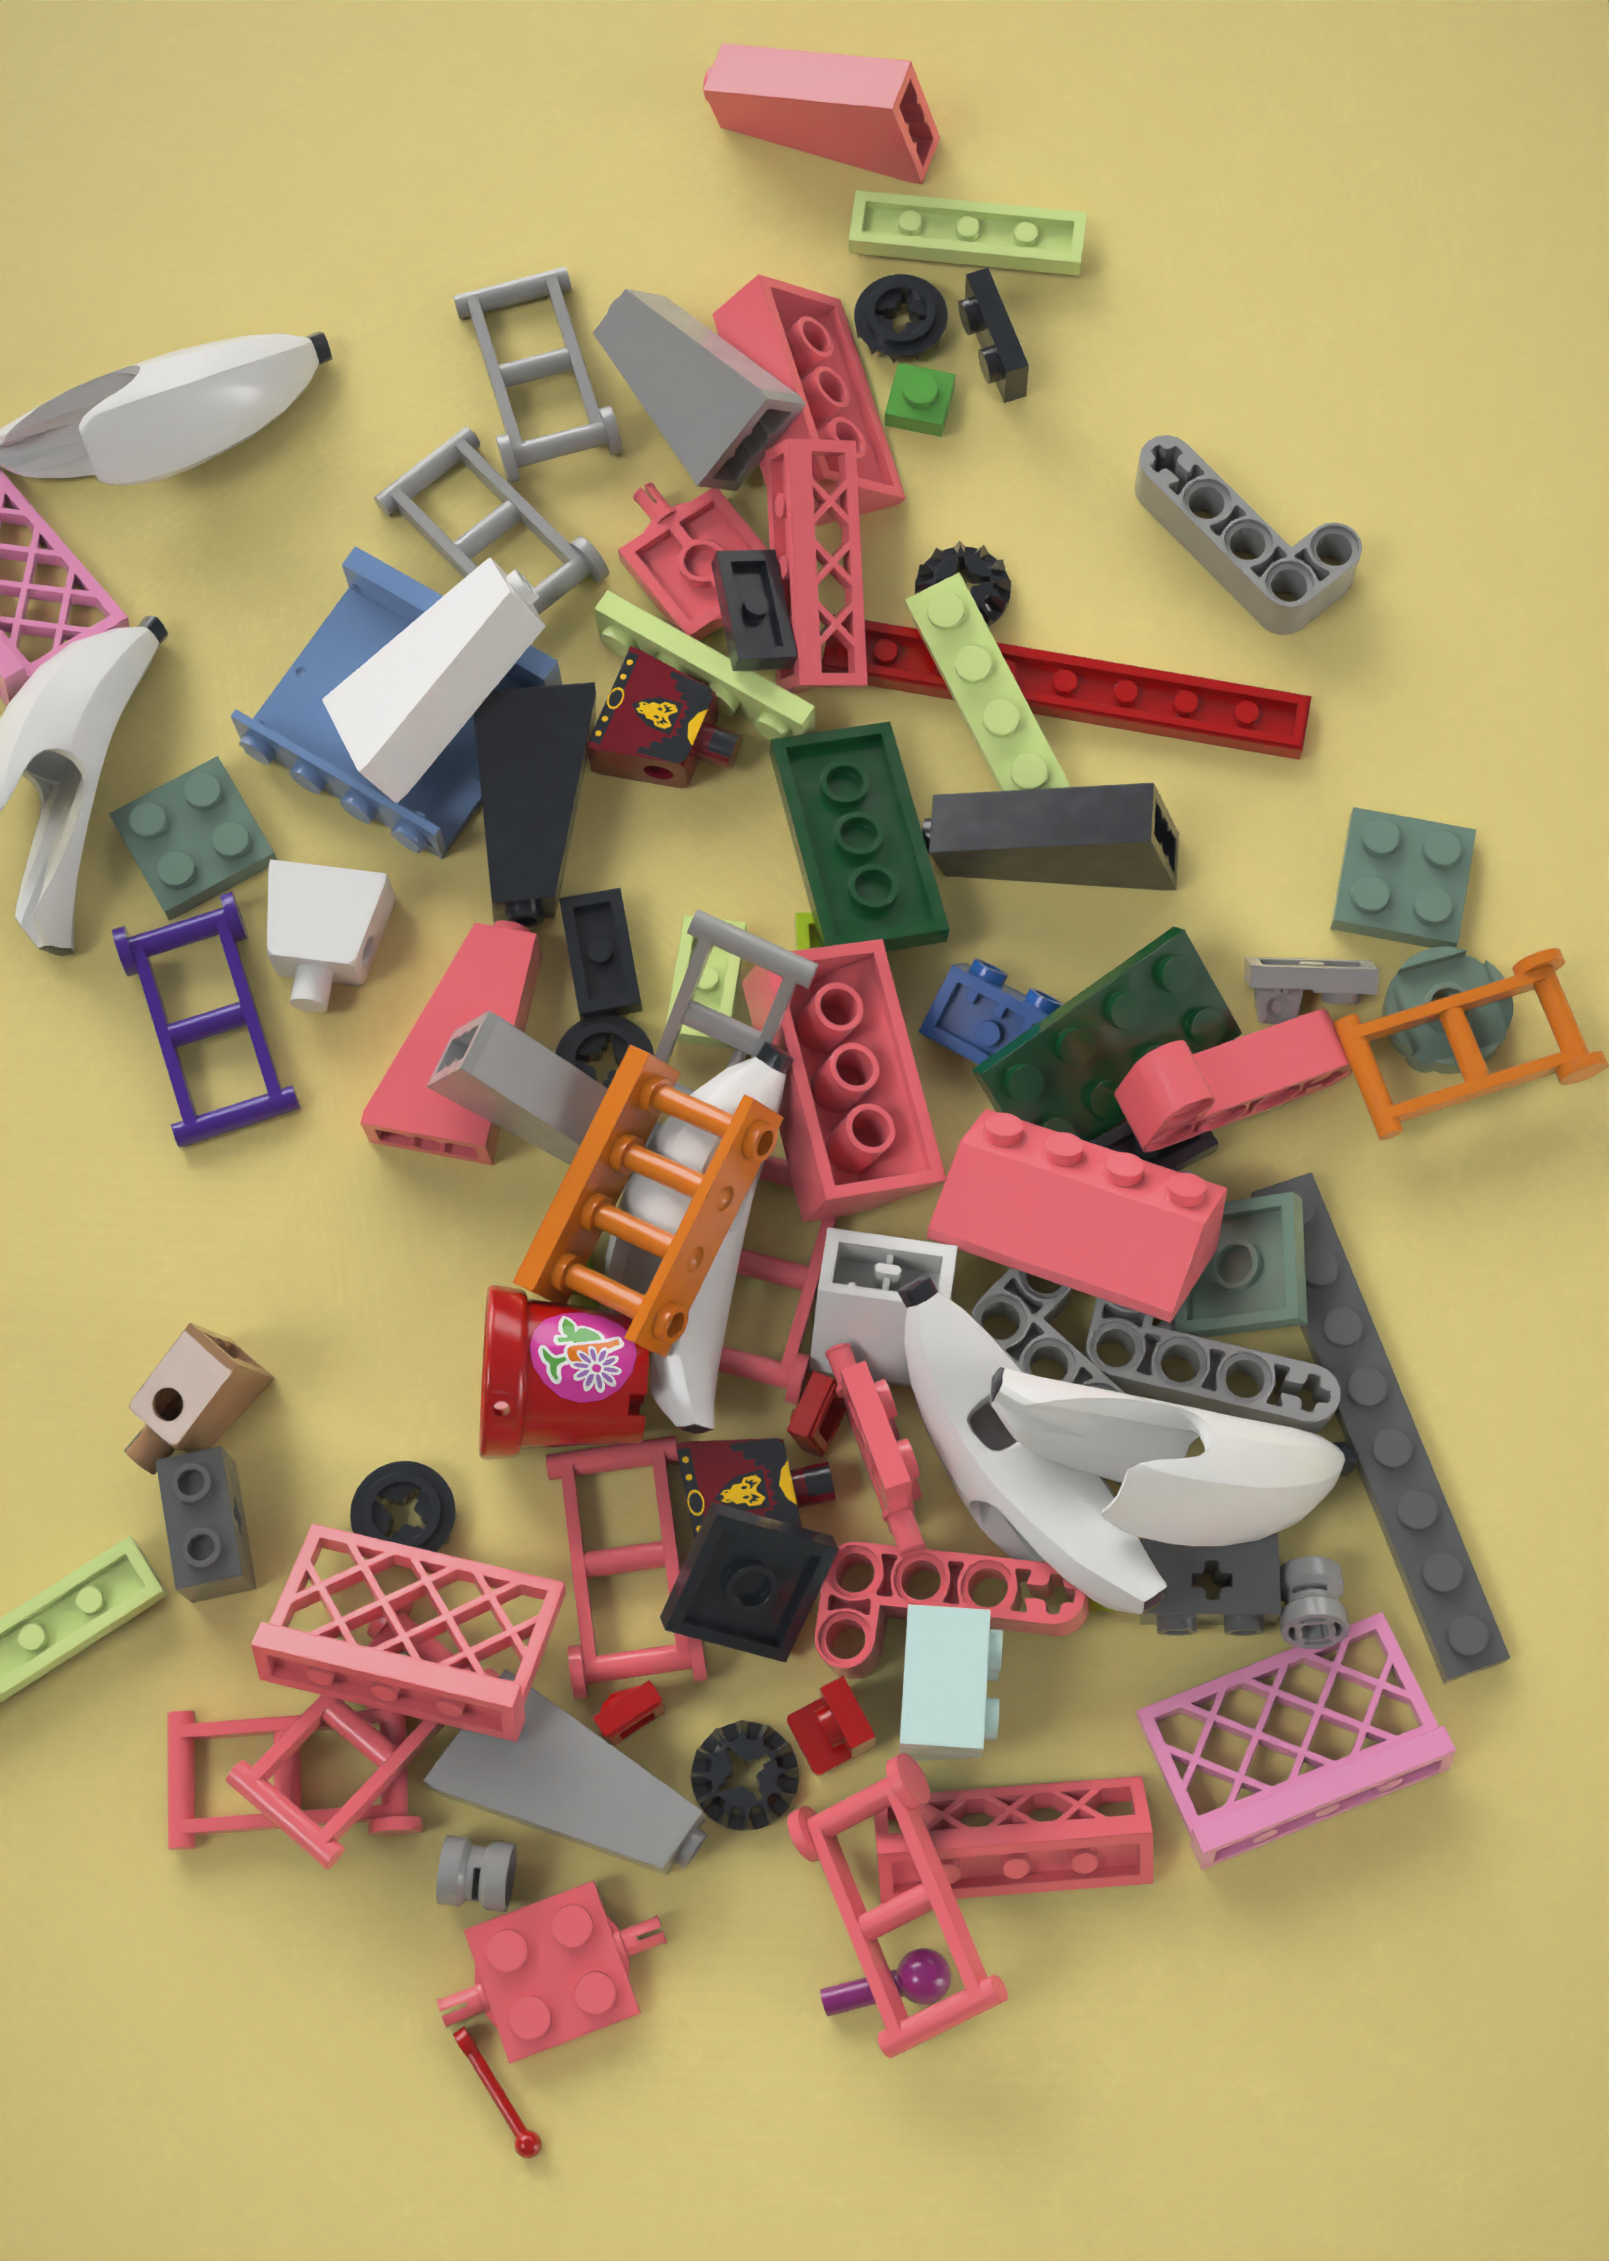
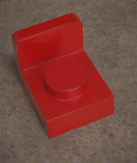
(831, 1728)

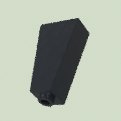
(531, 787)
(1057, 836)

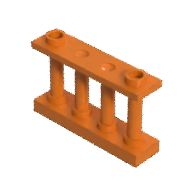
(598, 1175)

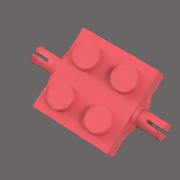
(677, 552)
(888, 1462)
(552, 1971)

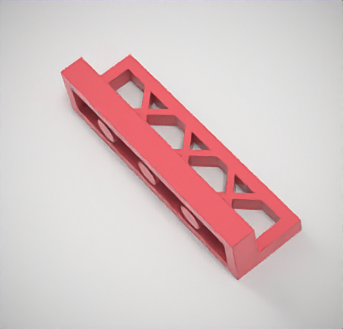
(792, 535)
(1023, 1854)

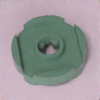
(1441, 974)

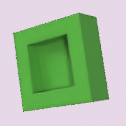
(919, 399)

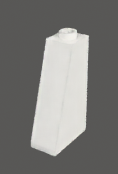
(434, 677)

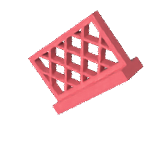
(382, 1675)

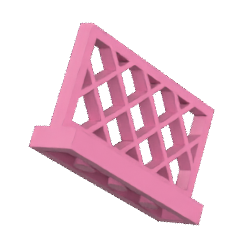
(14, 667)
(1317, 1793)

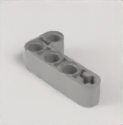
(1177, 482)
(1035, 1336)
(1212, 1364)

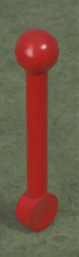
(527, 2141)

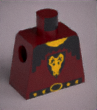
(658, 726)
(751, 1478)

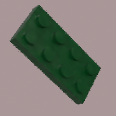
(858, 838)
(1077, 1056)

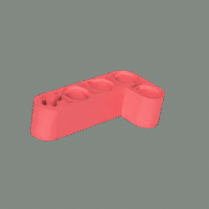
(1184, 1094)
(959, 1578)

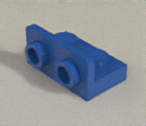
(981, 1013)

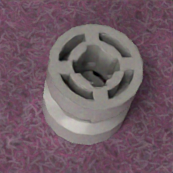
(1312, 1606)
(476, 1873)

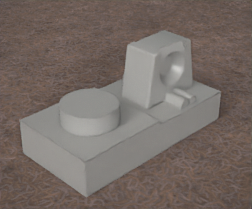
(1281, 982)

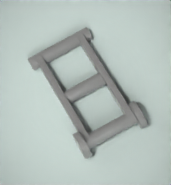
(602, 423)
(578, 557)
(719, 1026)

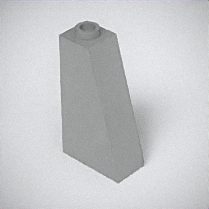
(697, 388)
(519, 1085)
(571, 1787)

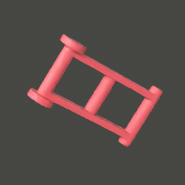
(794, 1368)
(583, 1661)
(391, 1760)
(386, 1819)
(816, 1840)

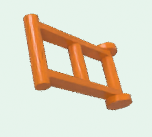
(1531, 973)

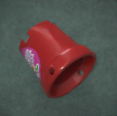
(557, 1376)

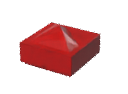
(817, 1415)
(629, 1712)

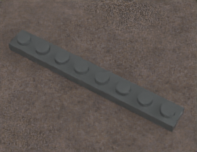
(1391, 1453)

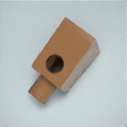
(193, 1396)

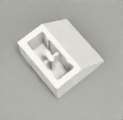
(861, 1299)

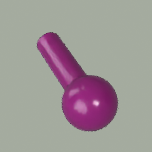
(920, 1977)

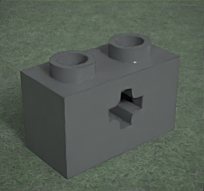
(205, 1524)
(1242, 1606)

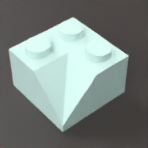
(945, 1683)

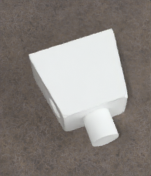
(324, 926)

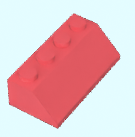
(811, 350)
(853, 1094)
(1079, 1214)

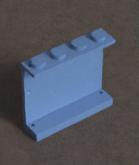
(302, 737)

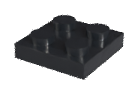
(748, 1582)

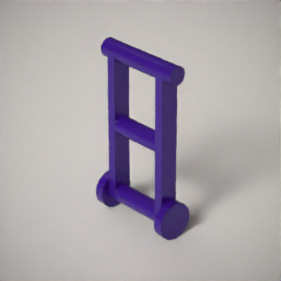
(135, 959)

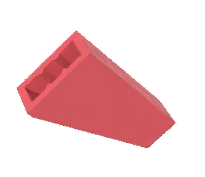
(826, 105)
(489, 973)

